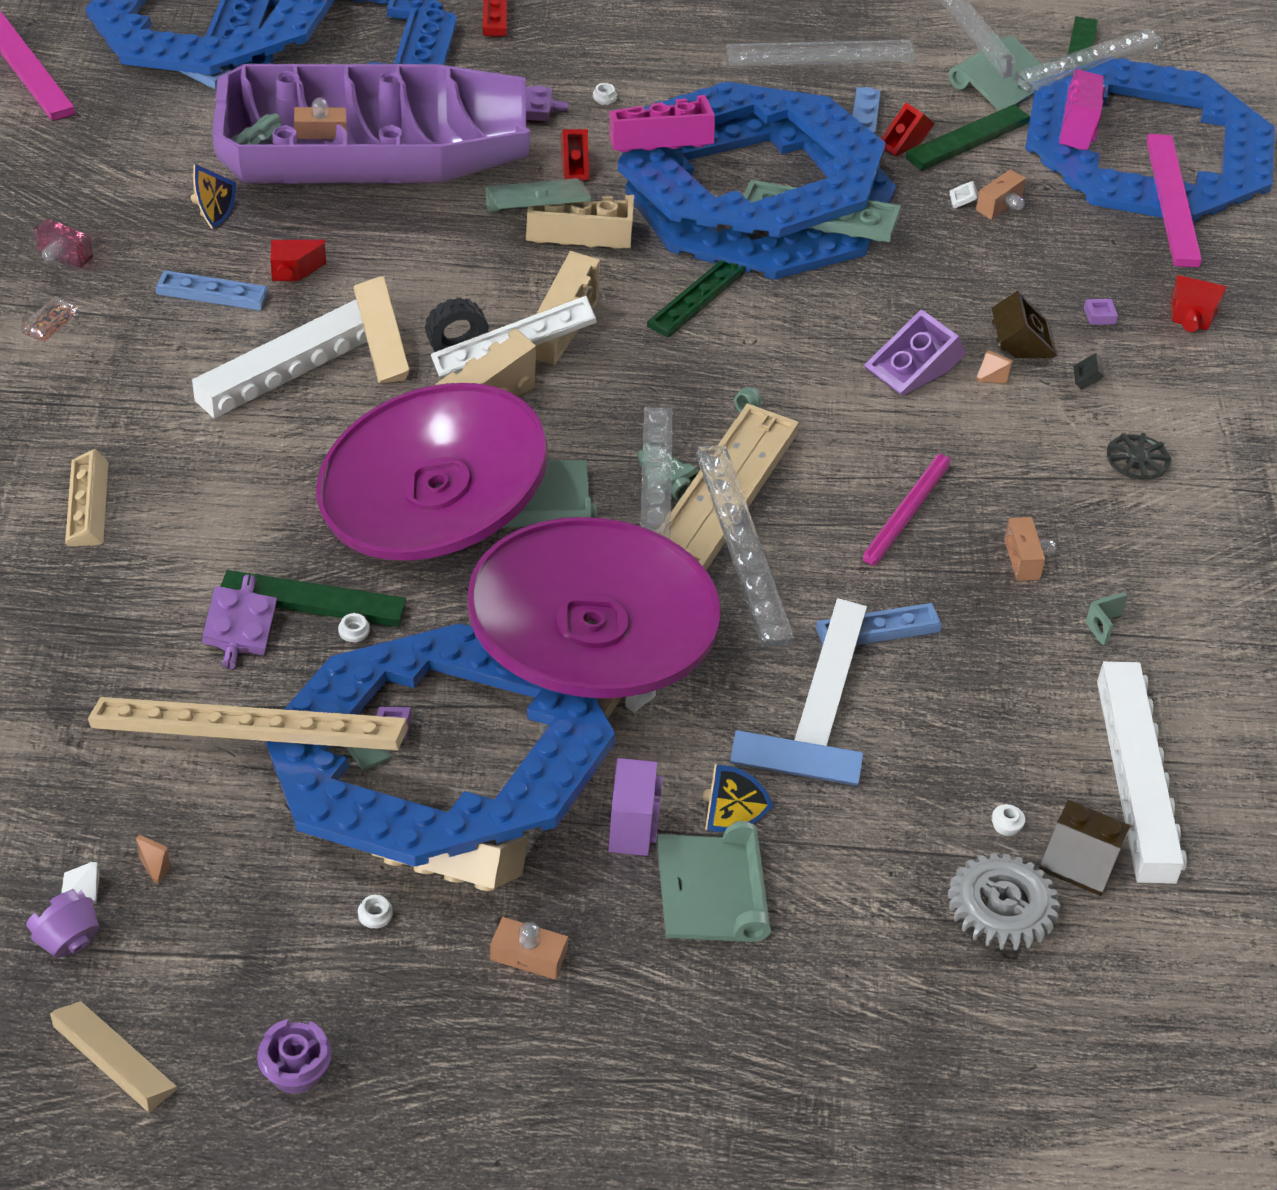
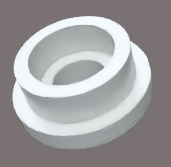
(605, 94)
(354, 628)
(1008, 819)
(374, 904)

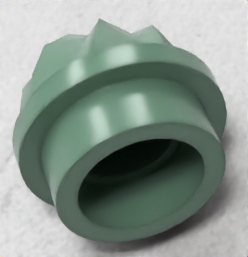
(748, 395)

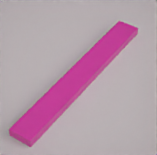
(33, 73)
(1173, 201)

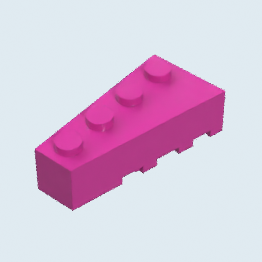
(1082, 110)
(662, 125)

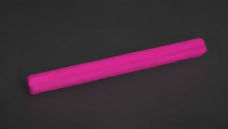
(906, 510)

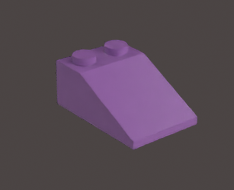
(916, 354)

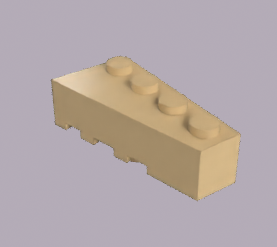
(504, 366)

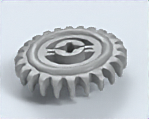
(1005, 912)

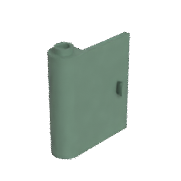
(986, 79)
(535, 194)
(560, 495)
(719, 886)

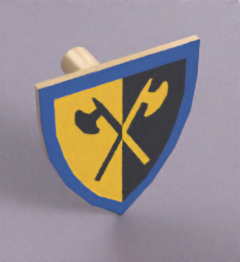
(213, 194)
(734, 798)

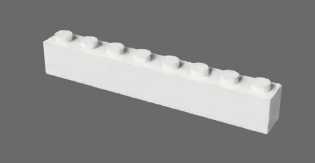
(280, 360)
(1140, 773)

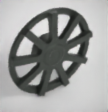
(1138, 456)

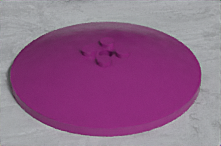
(385, 469)
(550, 578)

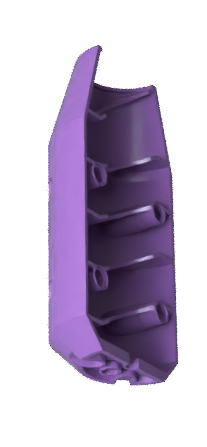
(399, 122)

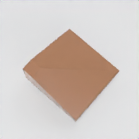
(994, 368)
(153, 857)

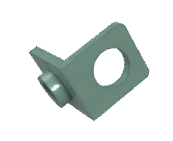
(1102, 611)

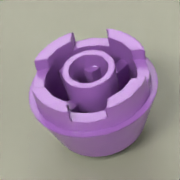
(65, 924)
(294, 1055)

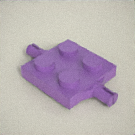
(541, 104)
(239, 621)

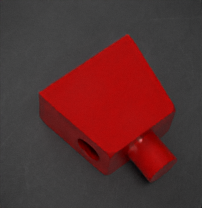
(1195, 302)

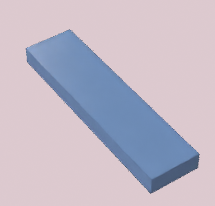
(212, 290)
(892, 624)
(796, 758)

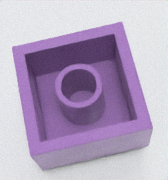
(635, 807)

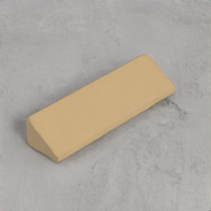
(381, 330)
(87, 500)
(113, 1055)

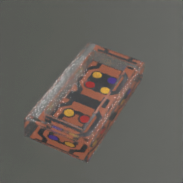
(49, 319)

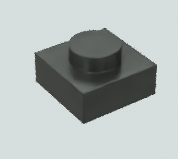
(1088, 371)

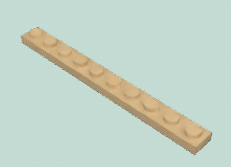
(249, 723)

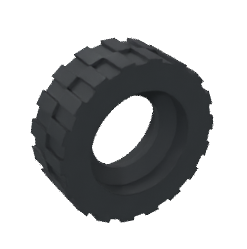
(452, 311)

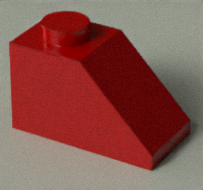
(906, 130)
(575, 154)
(296, 258)

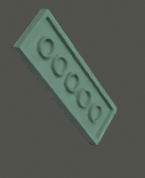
(874, 222)

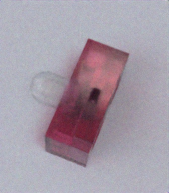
(62, 243)

